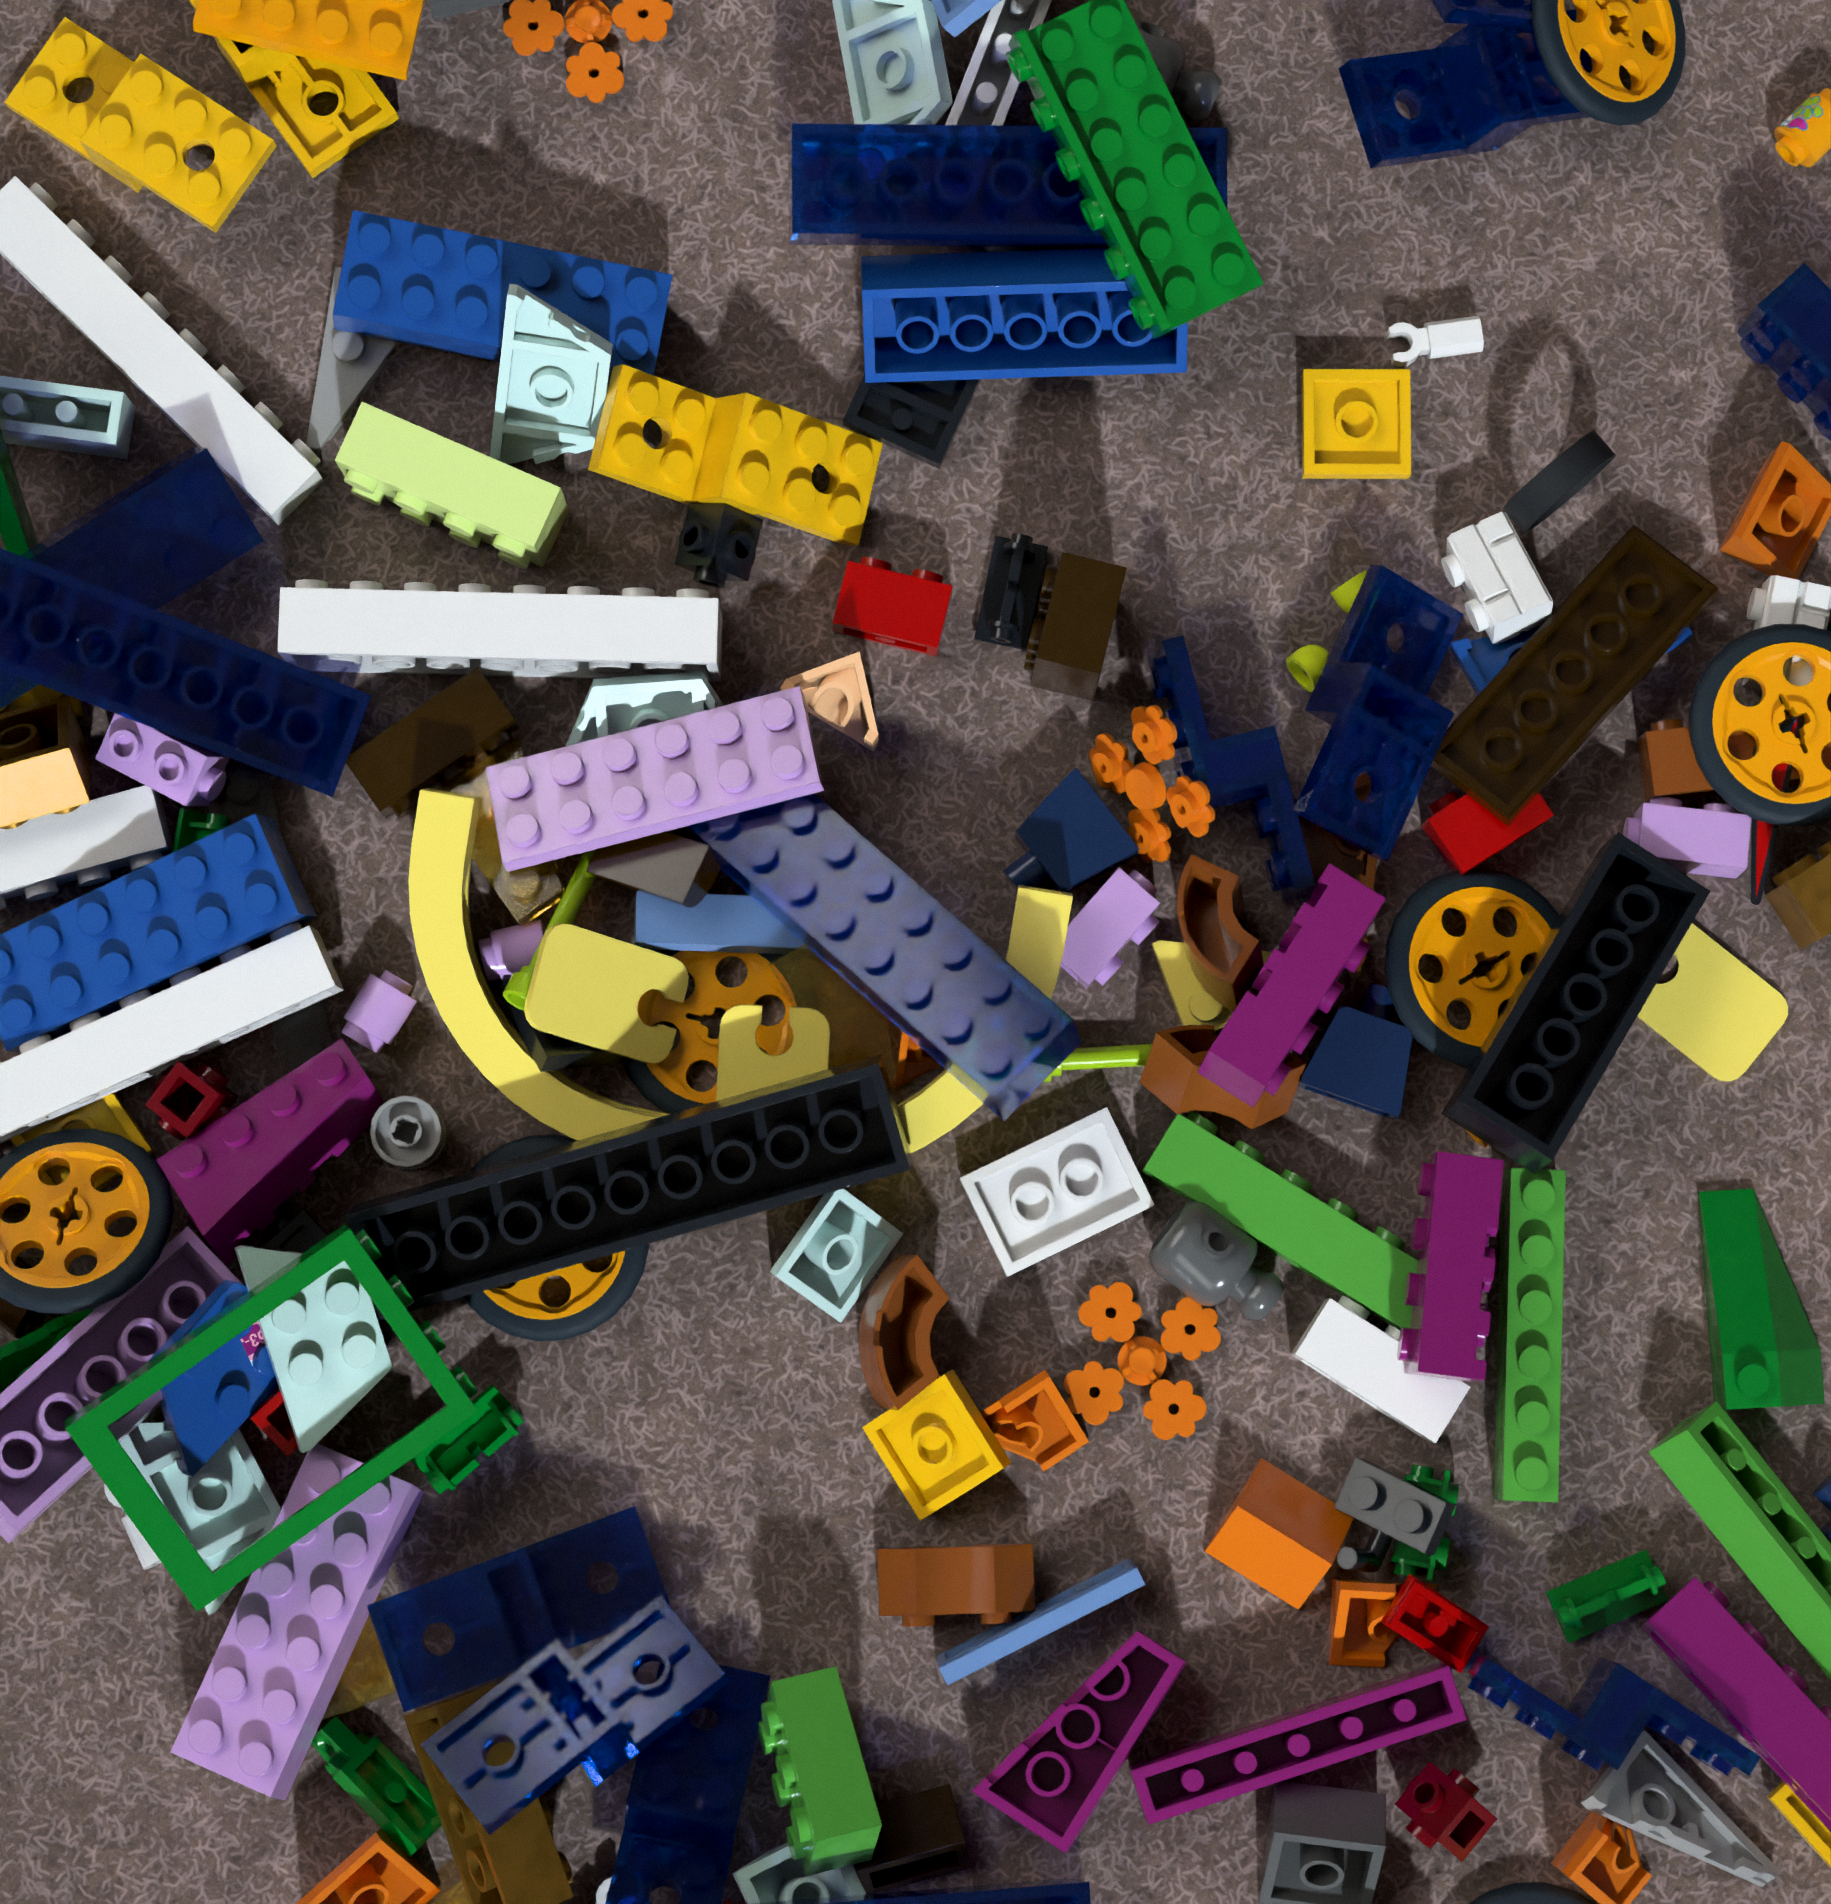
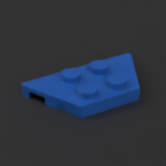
(217, 1392)

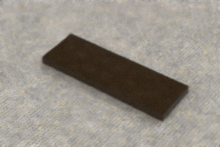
(1571, 674)

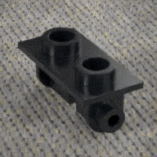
(1011, 591)

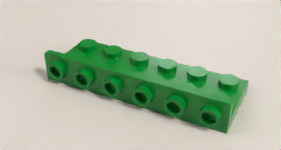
(1133, 164)

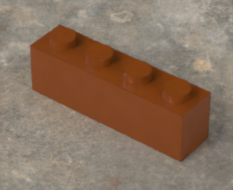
(1671, 766)

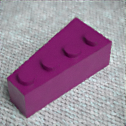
(1292, 987)
(270, 1147)
(1452, 1267)
(1083, 1744)

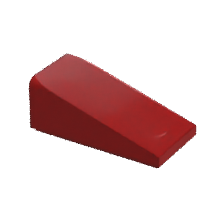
(1434, 1624)

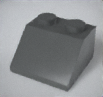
(1322, 1845)

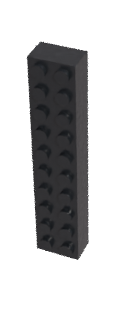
(638, 1184)

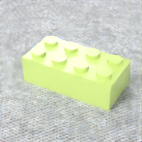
(452, 486)

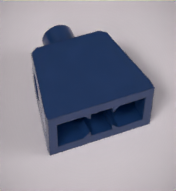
(1069, 839)
(1362, 1057)

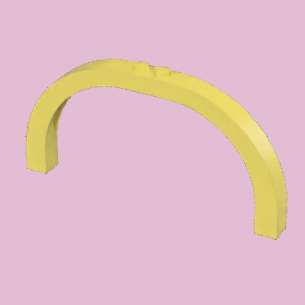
(456, 981)

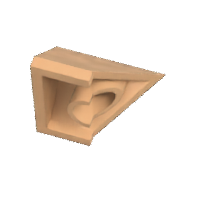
(840, 698)

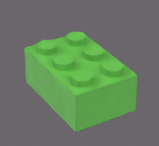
(819, 1772)

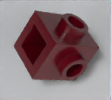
(175, 1097)
(1445, 1811)

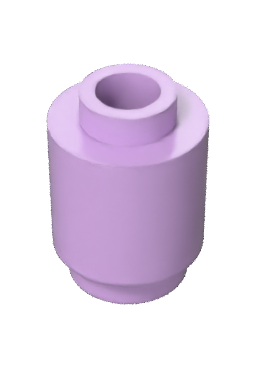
(510, 949)
(379, 1011)

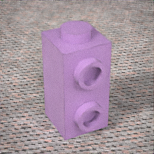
(163, 762)
(1692, 839)
(1106, 924)

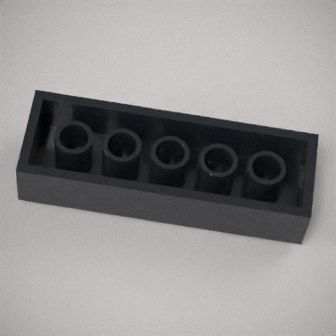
(1576, 1003)

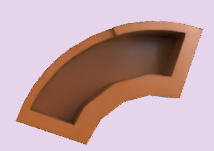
(1215, 943)
(1174, 1078)
(897, 1331)
(956, 1580)

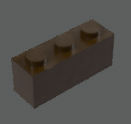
(432, 744)

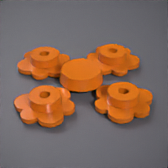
(587, 24)
(1146, 785)
(1142, 1361)

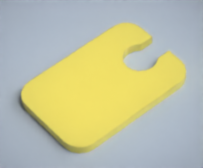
(591, 989)
(1714, 1008)
(748, 1068)

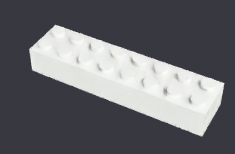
(499, 632)

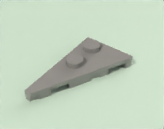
(344, 373)
(1667, 1805)

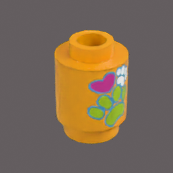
(1807, 131)

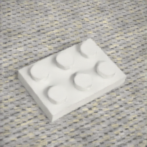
(1056, 1192)

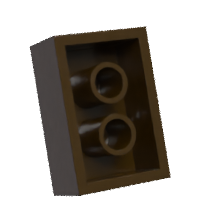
(1077, 621)

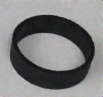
(1559, 481)

